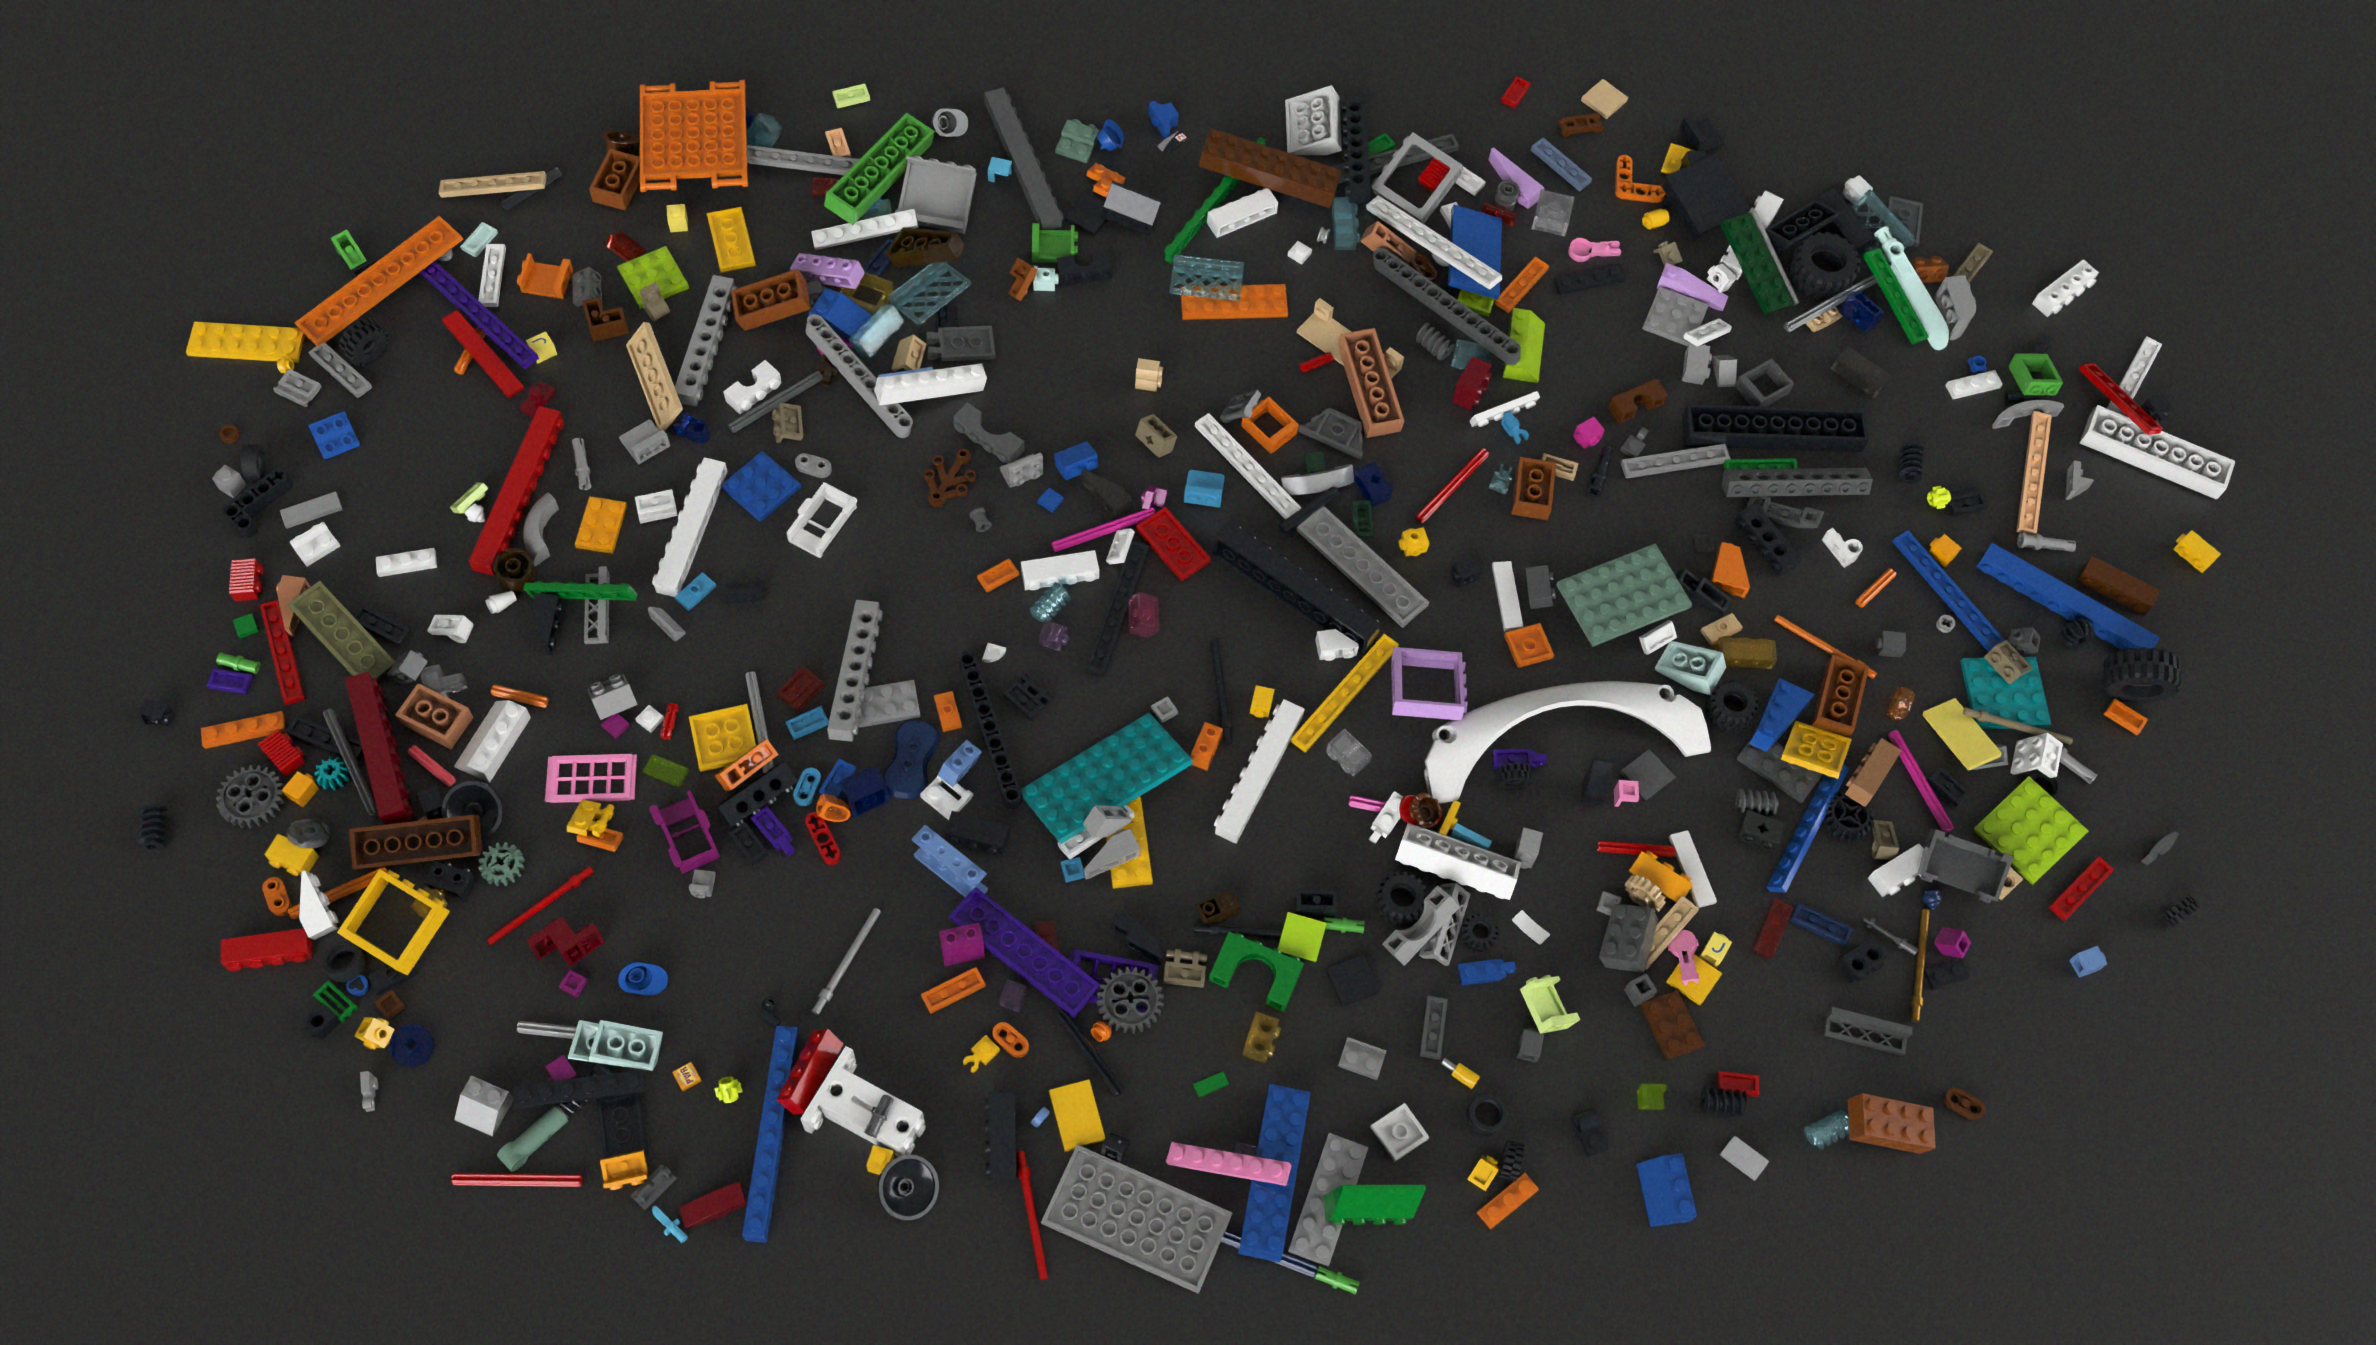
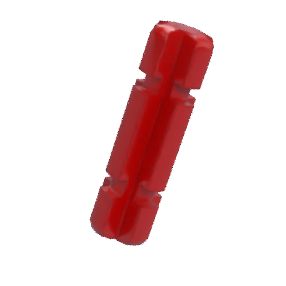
(1316, 362)
(669, 721)

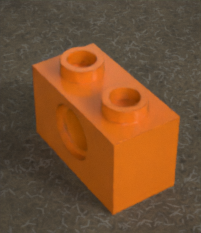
(1206, 746)

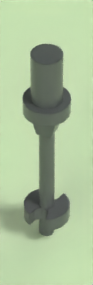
(1902, 943)

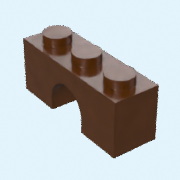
(1649, 394)

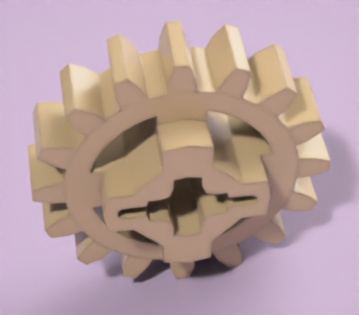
(1645, 893)

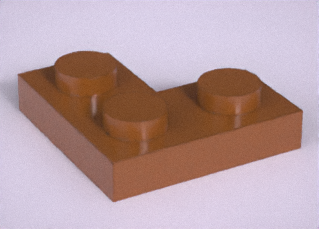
(1024, 276)

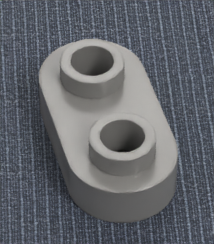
(812, 465)

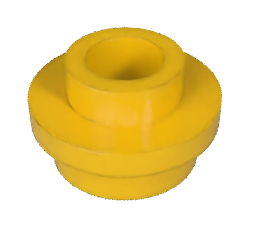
(284, 364)

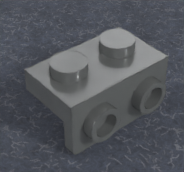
(586, 286)

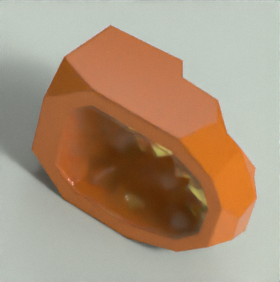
(832, 809)

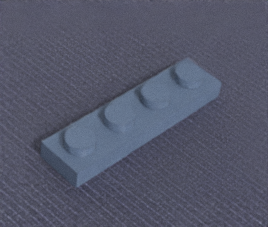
(1561, 164)

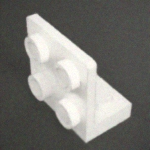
(2038, 753)

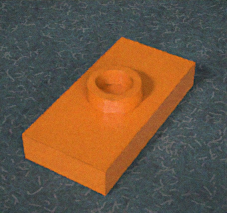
(998, 575)
(947, 711)
(2125, 716)

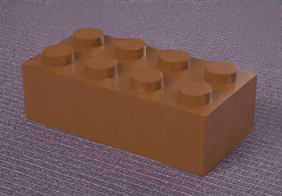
(771, 299)
(1840, 696)
(1891, 1123)

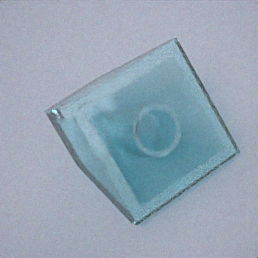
(763, 131)

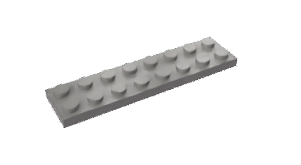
(1362, 566)

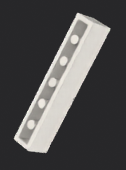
(1767, 208)
(930, 384)

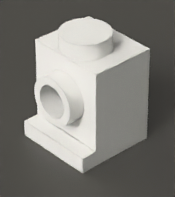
(1725, 279)

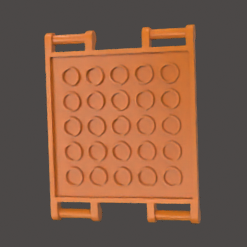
(693, 135)

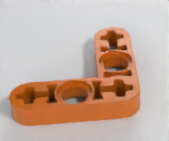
(1628, 186)

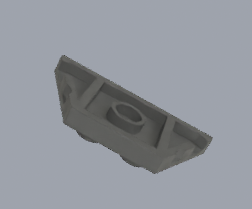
(1336, 431)

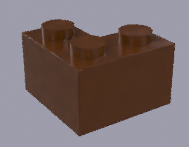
(604, 323)

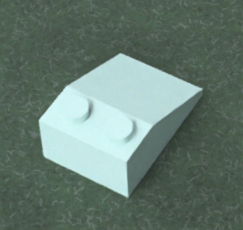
(1692, 666)

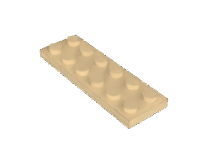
(654, 376)

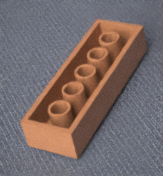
(1370, 383)

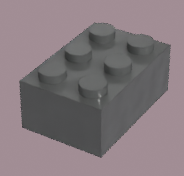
(1628, 937)

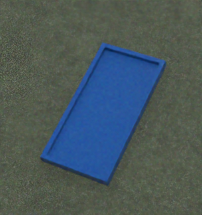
(1480, 237)

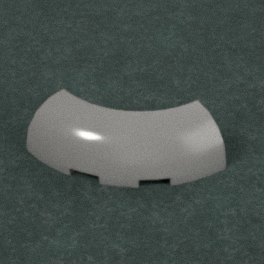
(534, 525)

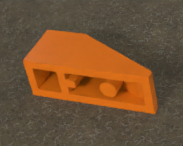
(746, 765)

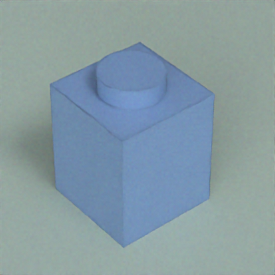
(2088, 961)

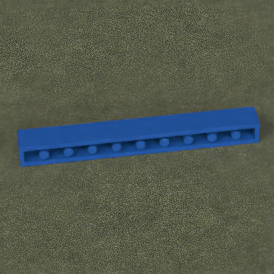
(2064, 599)
(770, 1137)

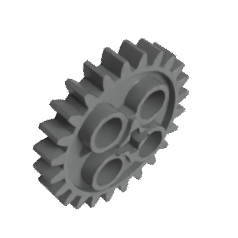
(258, 809)
(1132, 1018)

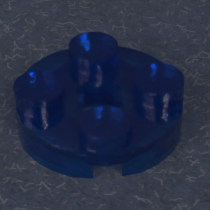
(419, 1054)

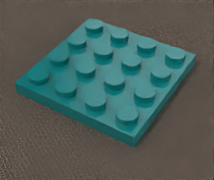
(2019, 701)

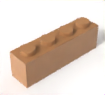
(1872, 772)

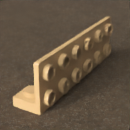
(1325, 333)

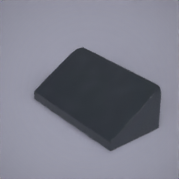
(947, 315)

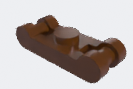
(1580, 124)

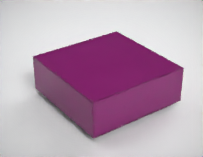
(615, 725)
(573, 983)

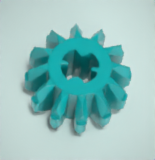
(331, 773)

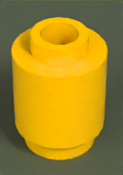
(1655, 218)

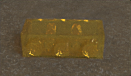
(1747, 652)

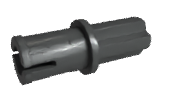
(879, 1116)

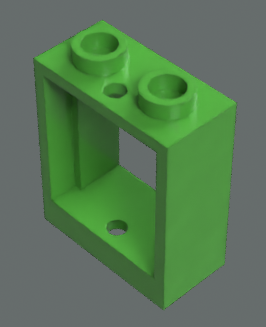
(2023, 364)

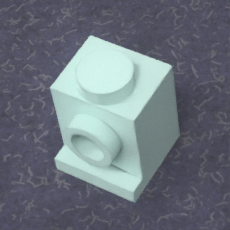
(1045, 279)

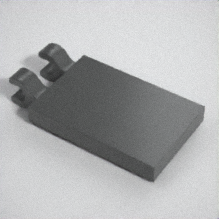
(961, 343)

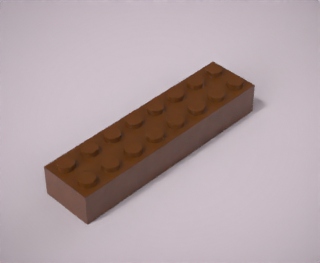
(1269, 168)

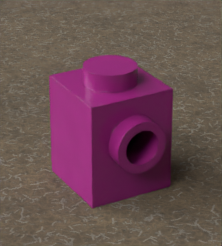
(1952, 942)
(560, 1070)

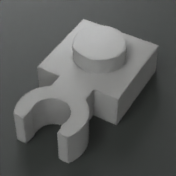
(368, 1086)

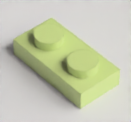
(851, 95)
(476, 493)

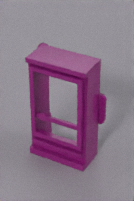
(678, 813)

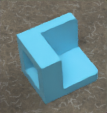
(999, 167)

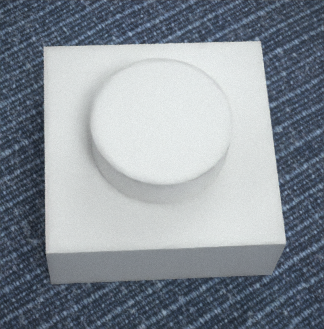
(1299, 252)
(649, 718)

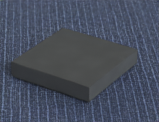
(1650, 774)

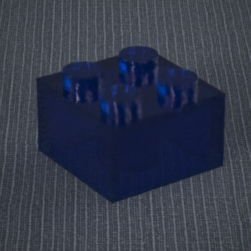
(865, 791)

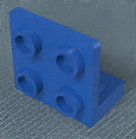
(334, 435)

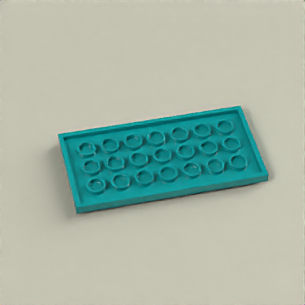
(1105, 775)

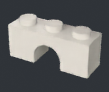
(742, 397)

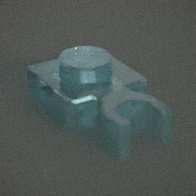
(1501, 480)

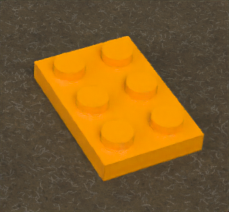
(601, 525)

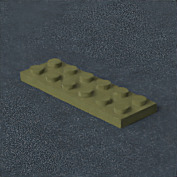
(340, 632)

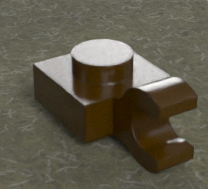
(828, 369)

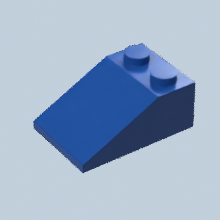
(840, 313)

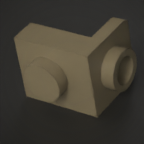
(1668, 253)

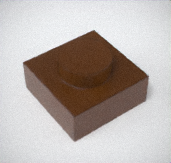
(389, 1004)

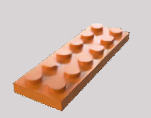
(1254, 302)

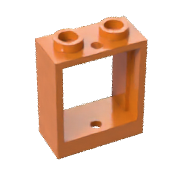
(1281, 437)

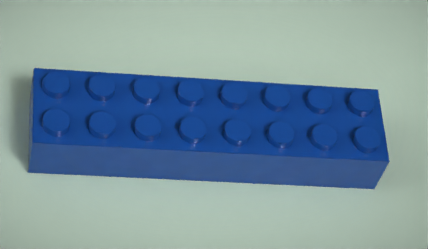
(1270, 1203)

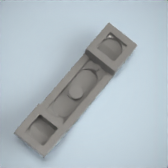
(2027, 408)
(1318, 481)

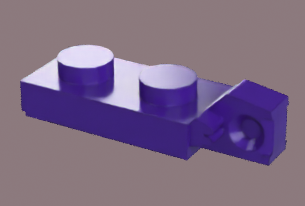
(1508, 756)
(773, 830)

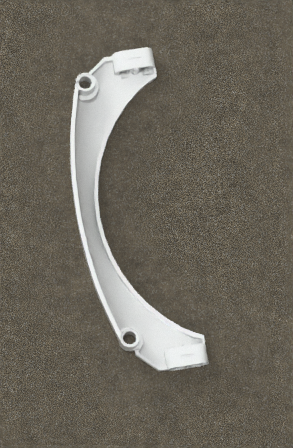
(1467, 739)

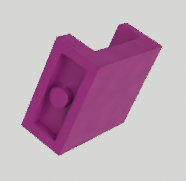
(962, 944)

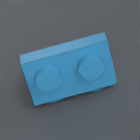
(1204, 488)

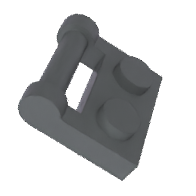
(1240, 406)

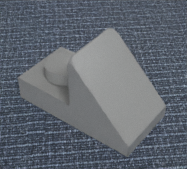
(2075, 482)

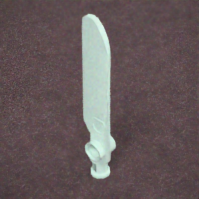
(1915, 290)

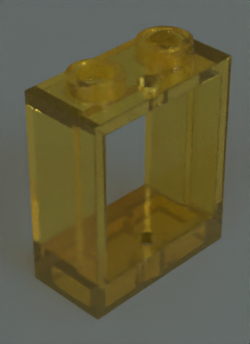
(875, 283)

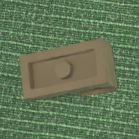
(653, 302)
(1885, 841)

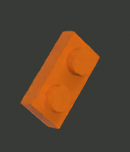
(607, 840)

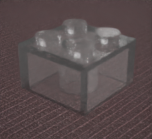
(1552, 212)

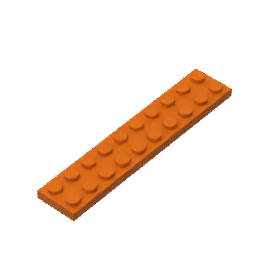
(378, 281)

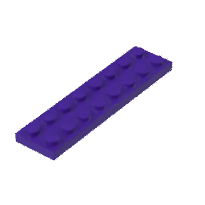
(1026, 953)

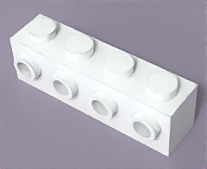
(2065, 288)

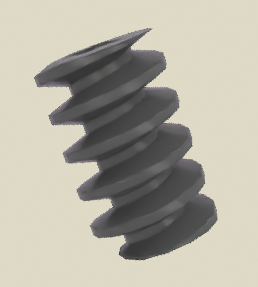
(1433, 343)
(1757, 800)

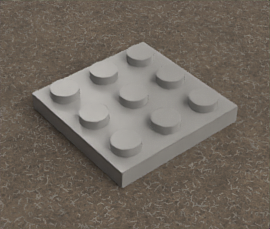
(1674, 315)

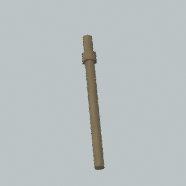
(1984, 716)

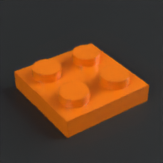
(1529, 645)

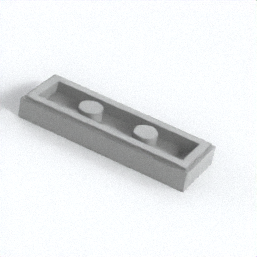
(311, 510)

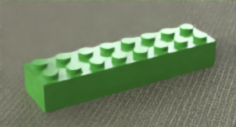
(878, 169)

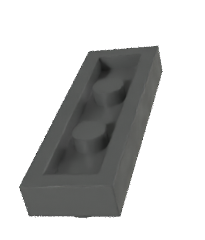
(1433, 1027)

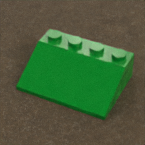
(1372, 1203)

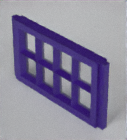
(1076, 955)

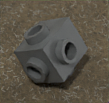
(2025, 640)

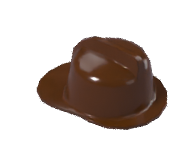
(620, 140)

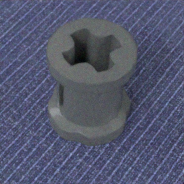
(980, 519)

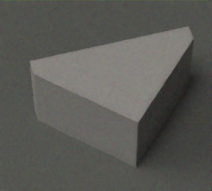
(1725, 370)

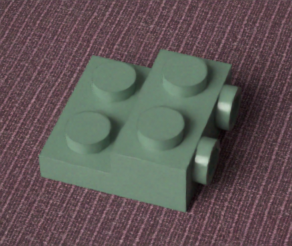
(1077, 140)

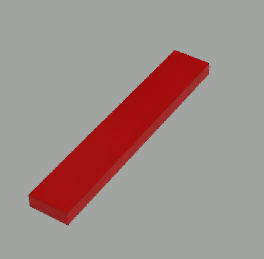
(483, 354)
(2120, 399)
(282, 653)

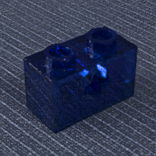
(1862, 311)
(1373, 484)

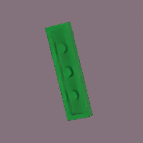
(1750, 464)

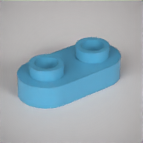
(807, 788)

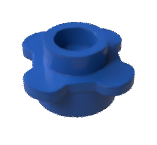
(1977, 364)

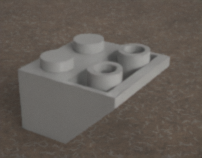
(611, 696)

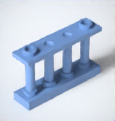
(948, 862)

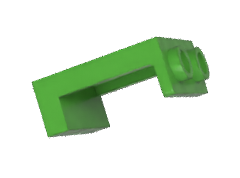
(1053, 244)

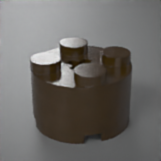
(514, 569)

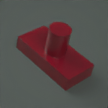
(539, 396)

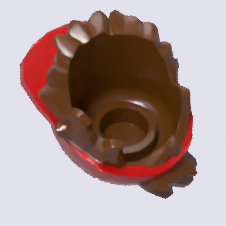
(1420, 810)

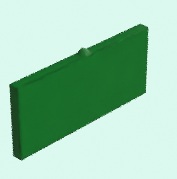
(1211, 1084)

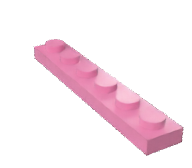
(1229, 1163)

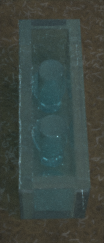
(1345, 224)
(876, 330)

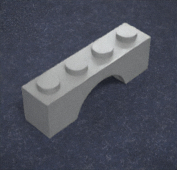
(1437, 910)

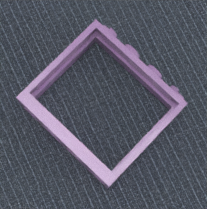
(1429, 659)

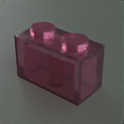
(1143, 615)

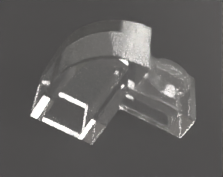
(434, 679)

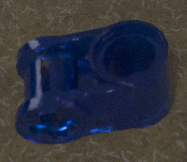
(690, 426)

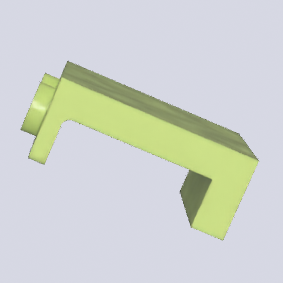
(1546, 1005)

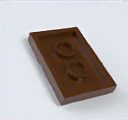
(1672, 1025)

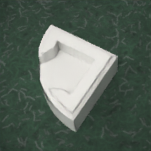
(993, 653)

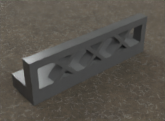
(1870, 1024)

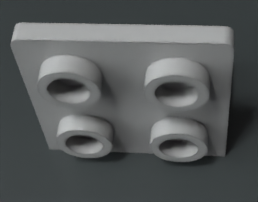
(644, 441)
(1023, 469)

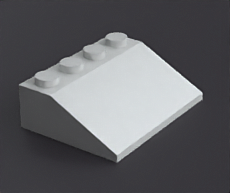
(1314, 123)

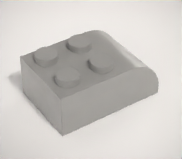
(1955, 304)

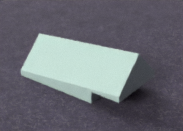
(616, 1044)

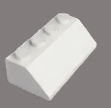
(493, 740)

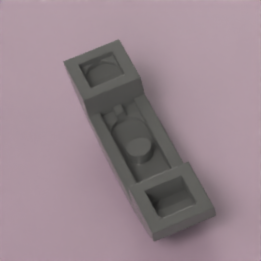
(1788, 515)

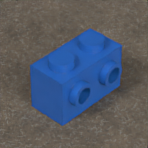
(1075, 460)

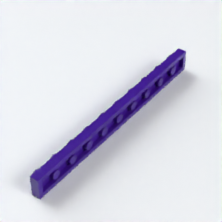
(479, 315)

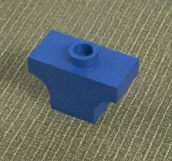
(1163, 117)

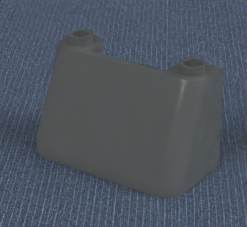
(1964, 865)

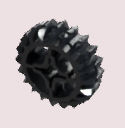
(1848, 827)

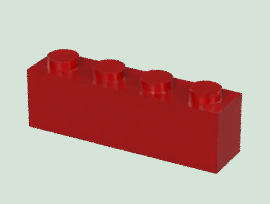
(266, 949)
(810, 1071)

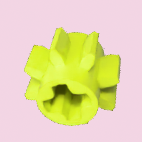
(1938, 497)
(728, 1089)

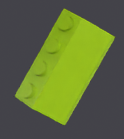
(1529, 333)

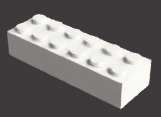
(1458, 861)

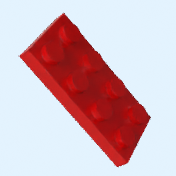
(1173, 544)

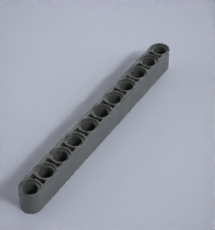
(1447, 306)

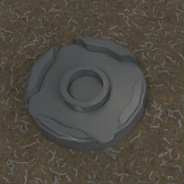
(308, 834)

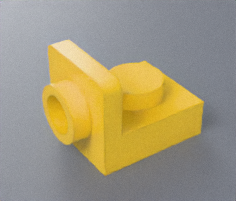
(1484, 1172)

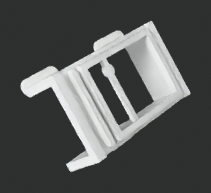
(808, 541)

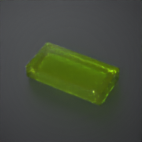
(665, 770)

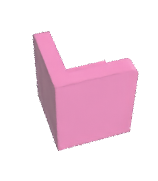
(1626, 791)

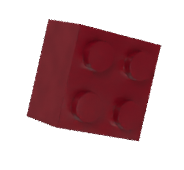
(1472, 383)

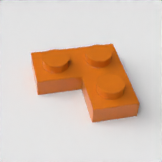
(1104, 178)

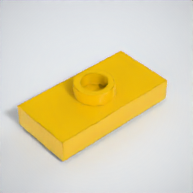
(1450, 820)

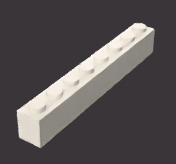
(690, 527)
(1259, 771)

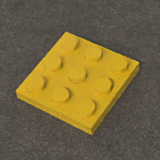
(722, 736)
(1816, 749)

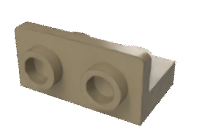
(787, 422)
(2007, 661)

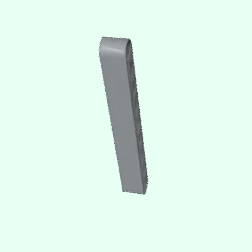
(856, 374)

